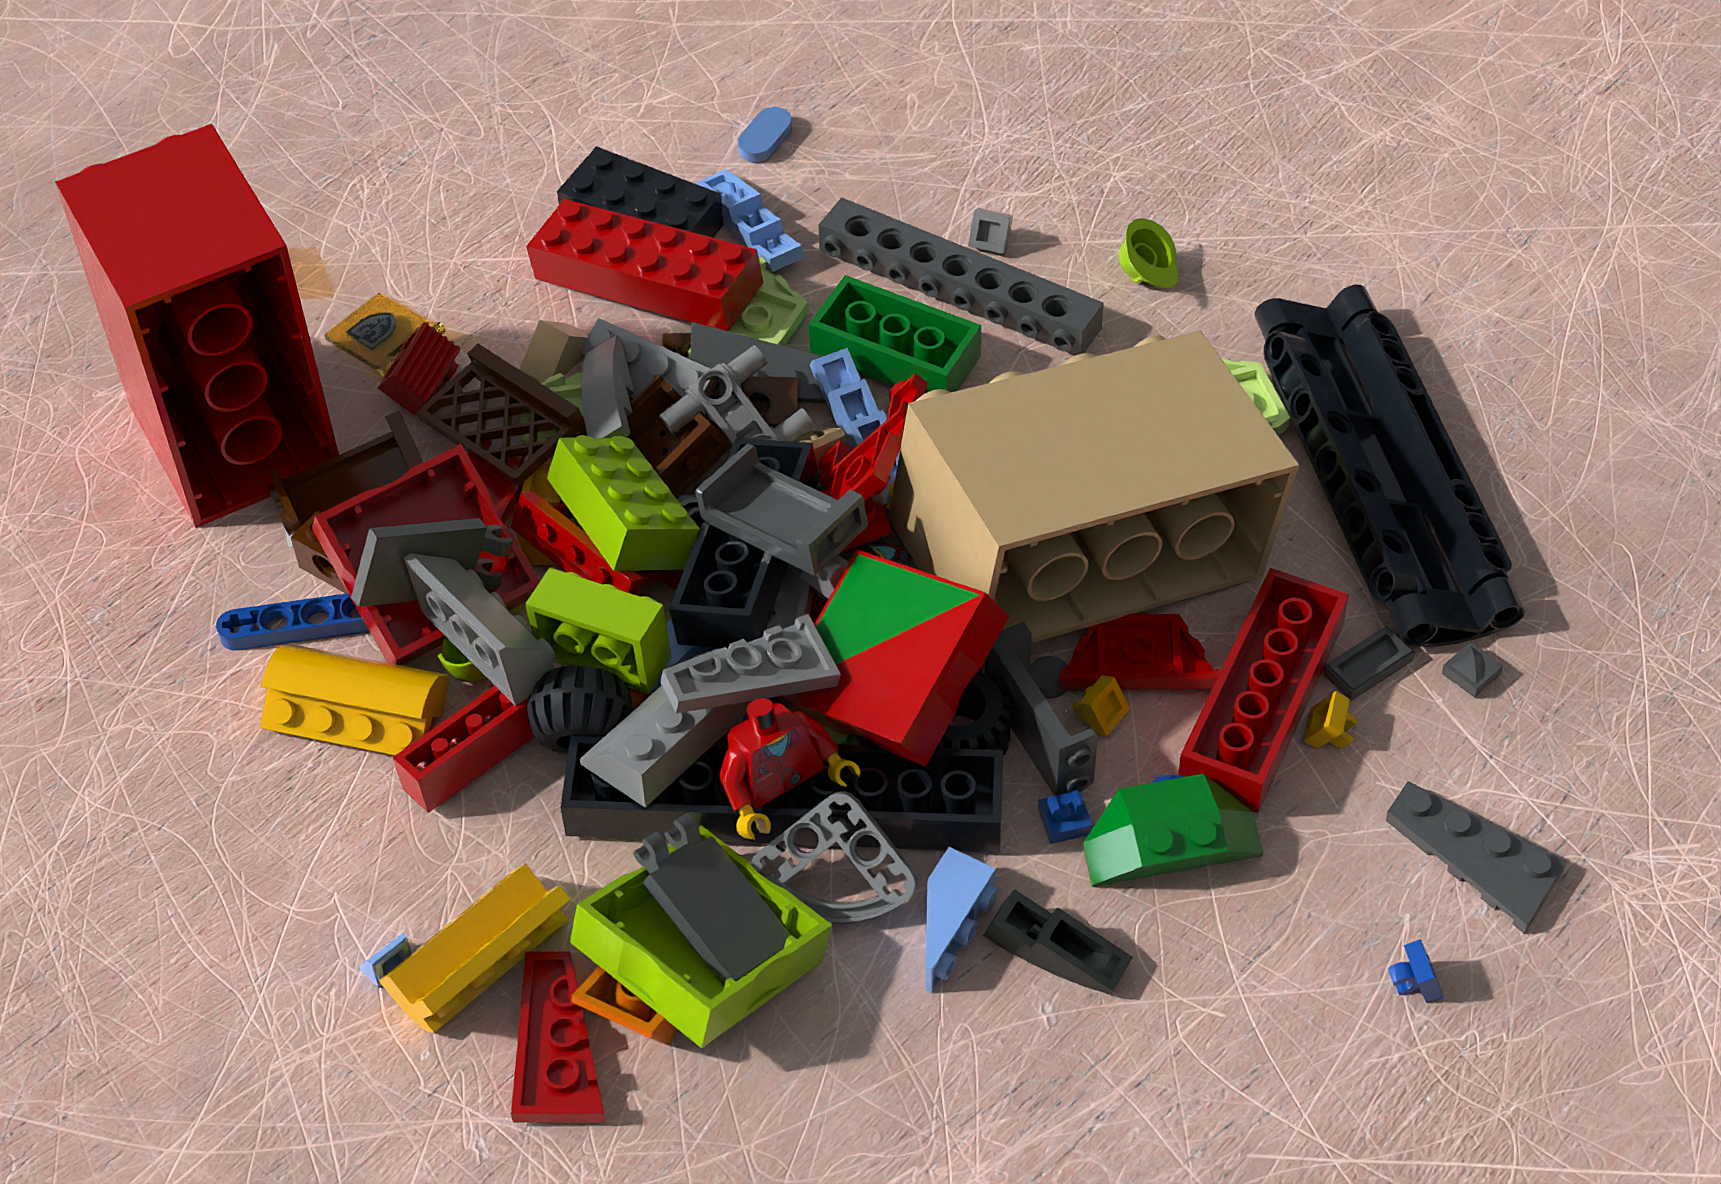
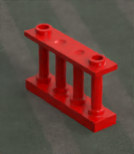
(573, 550)

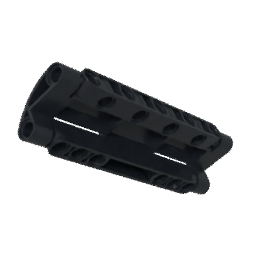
(1389, 469)

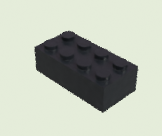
(643, 193)

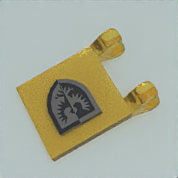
(377, 331)

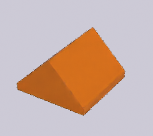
(615, 1002)

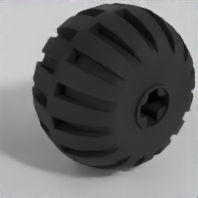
(576, 703)

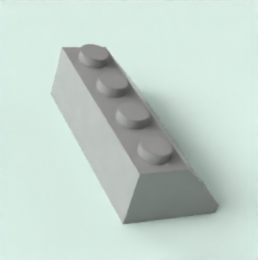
(480, 625)
(658, 745)

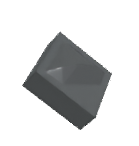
(1472, 669)

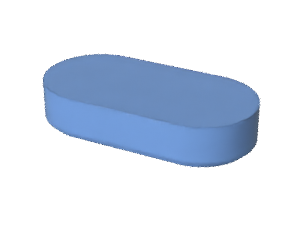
(765, 134)

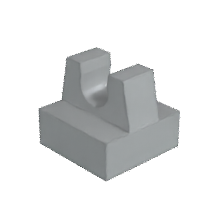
(990, 230)

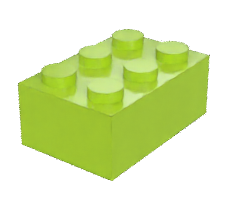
(601, 628)

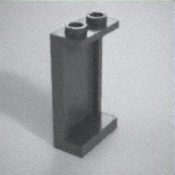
(780, 512)
(1061, 759)

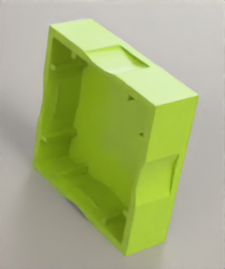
(650, 956)

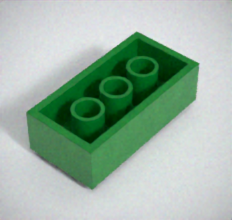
(895, 336)

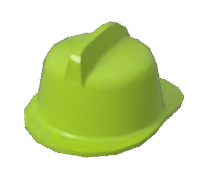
(1149, 254)

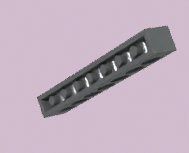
(961, 277)

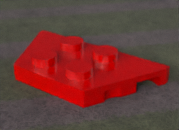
(1140, 654)

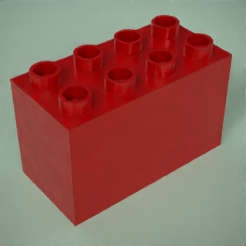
(201, 319)

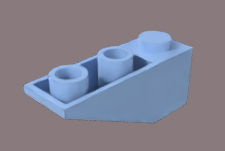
(955, 900)

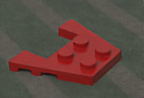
(870, 463)

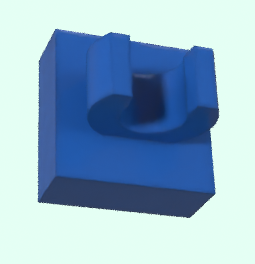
(1064, 816)
(1416, 973)

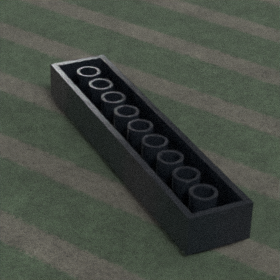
(917, 806)

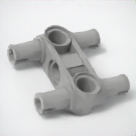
(734, 413)

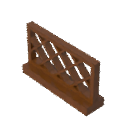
(517, 388)

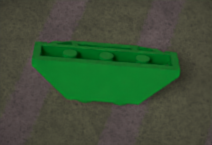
(1169, 830)

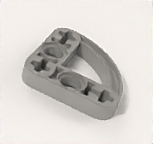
(829, 833)

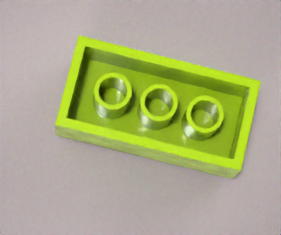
(622, 504)

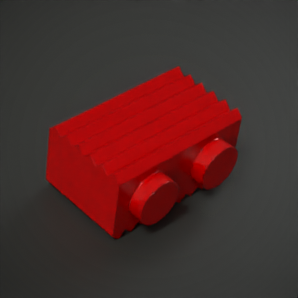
(420, 368)

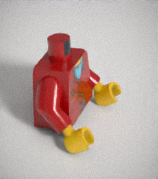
(773, 755)

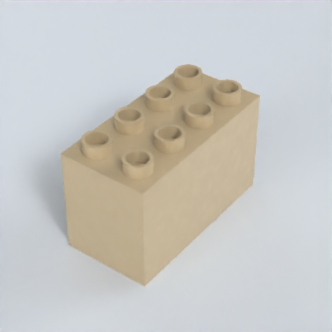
(1093, 485)

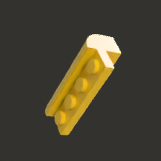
(349, 699)
(476, 948)

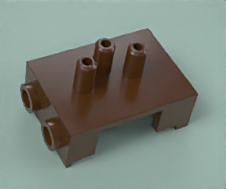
(676, 457)

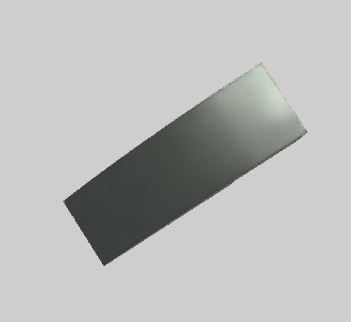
(1057, 944)

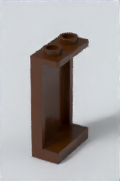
(345, 475)

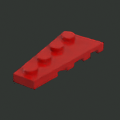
(553, 1054)

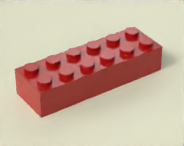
(645, 264)
(1265, 686)

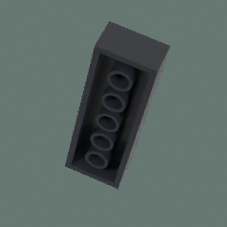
(728, 582)

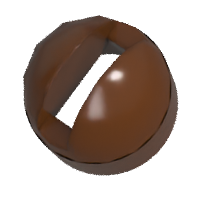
(677, 341)

